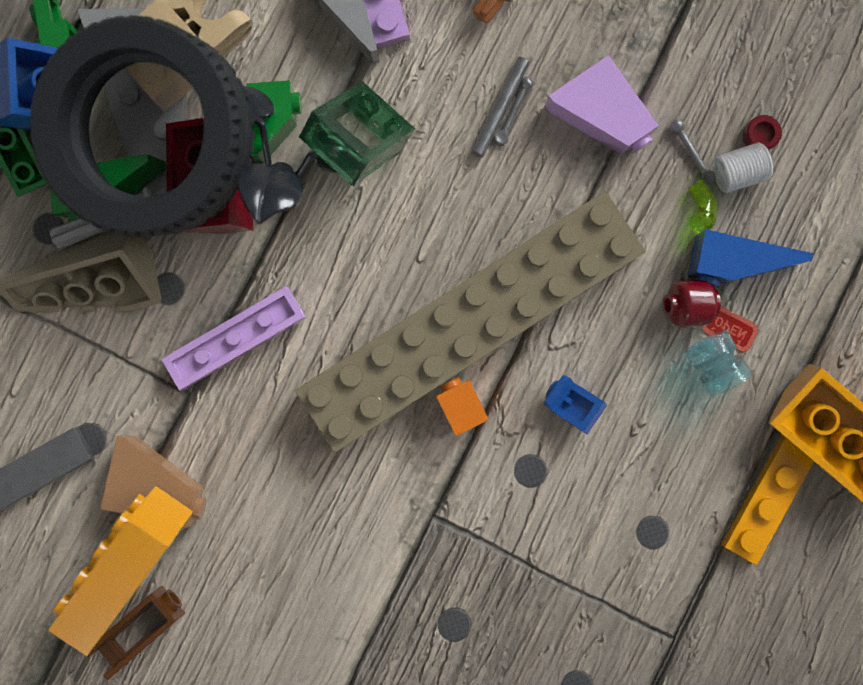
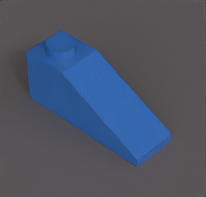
(728, 258)

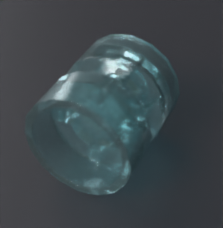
(720, 366)

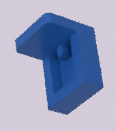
(574, 404)

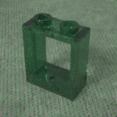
(355, 160)

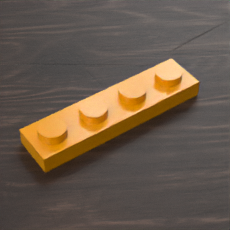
(768, 501)

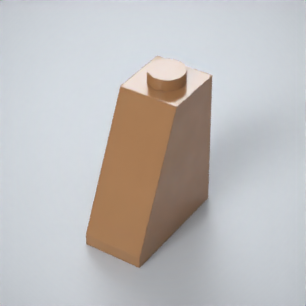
(138, 469)

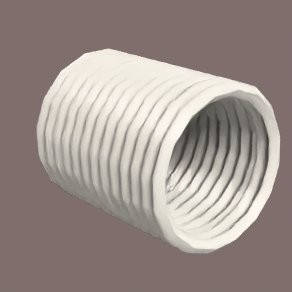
(743, 167)

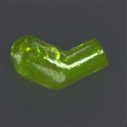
(707, 207)

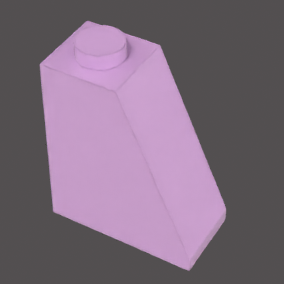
(604, 108)

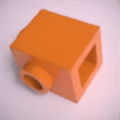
(461, 405)

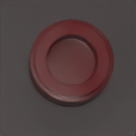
(763, 130)

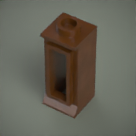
(168, 605)

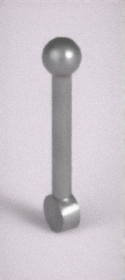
(677, 127)
(501, 136)

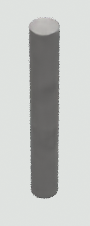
(500, 106)

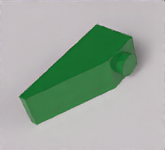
(124, 174)

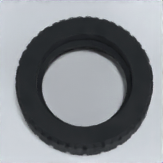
(63, 113)

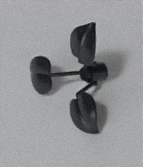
(275, 186)

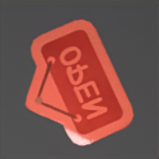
(740, 329)

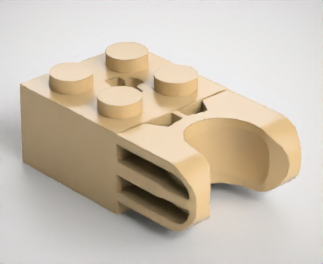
(223, 34)

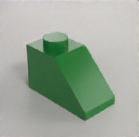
(283, 121)

